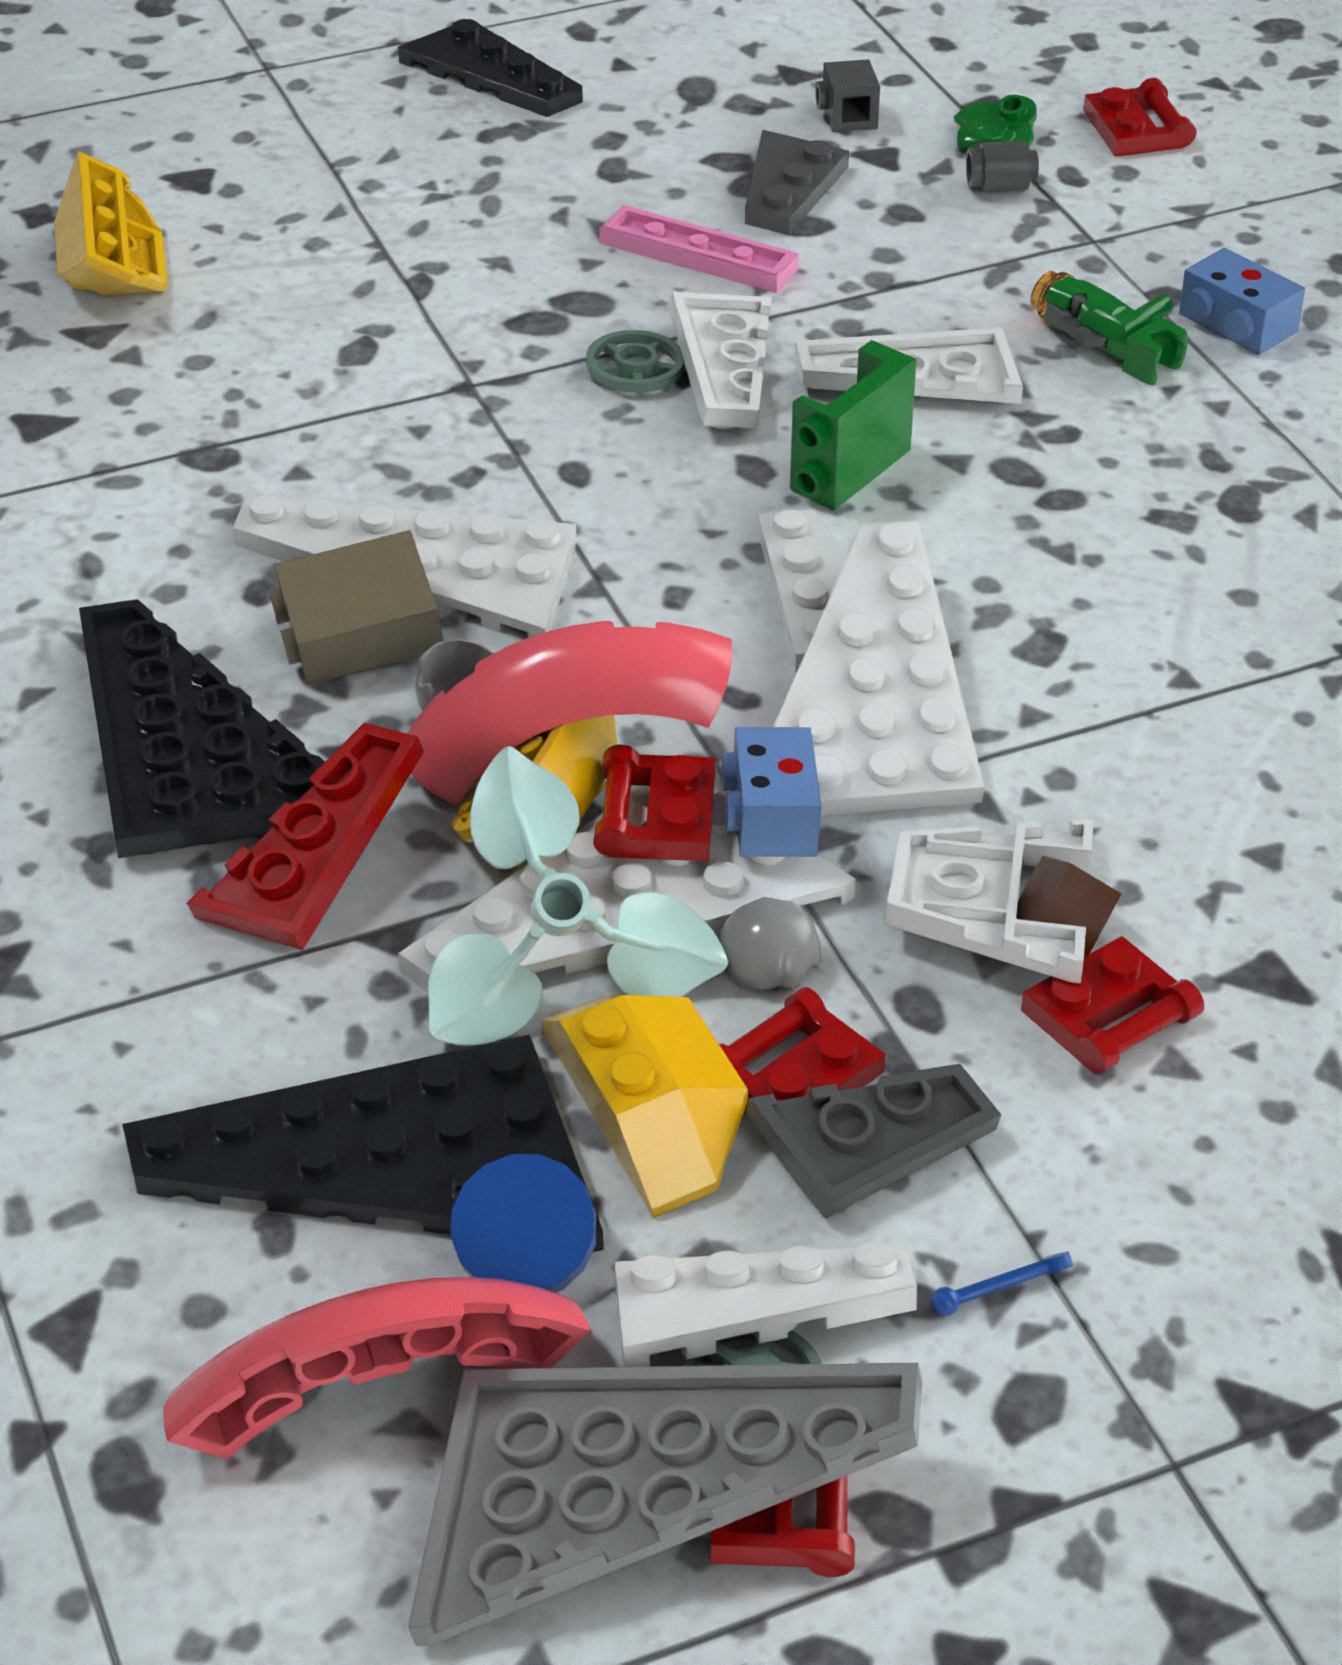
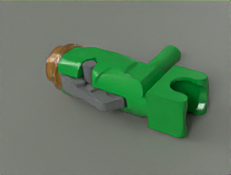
(1111, 326)

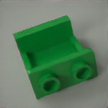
(856, 435)

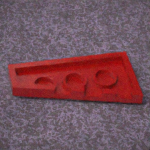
(304, 859)

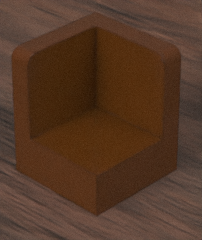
(1067, 896)

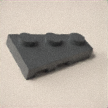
(790, 180)
(872, 1135)

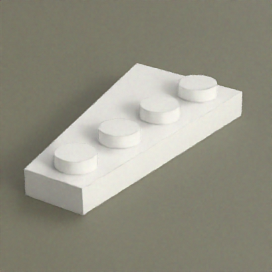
(723, 353)
(948, 363)
(803, 570)
(732, 1294)

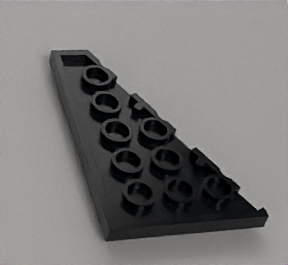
(180, 742)
(362, 1141)

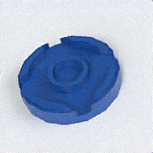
(524, 1222)

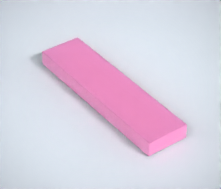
(699, 248)

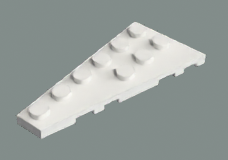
(474, 563)

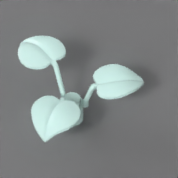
(481, 989)

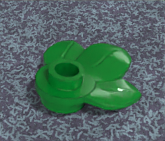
(996, 122)

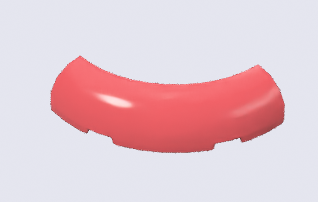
(563, 680)
(367, 1338)

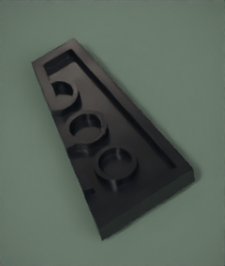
(493, 65)

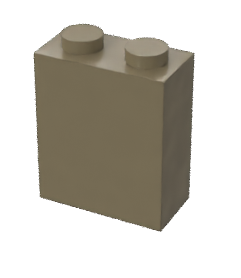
(355, 607)

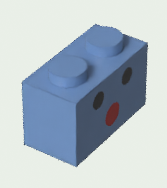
(1241, 300)
(773, 793)

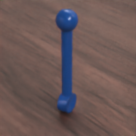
(946, 1300)

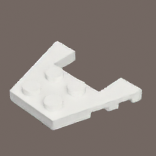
(967, 892)

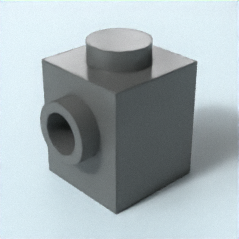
(849, 95)

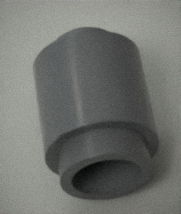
(1001, 166)

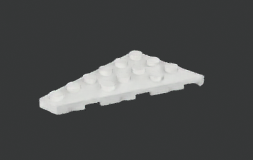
(884, 686)
(708, 888)

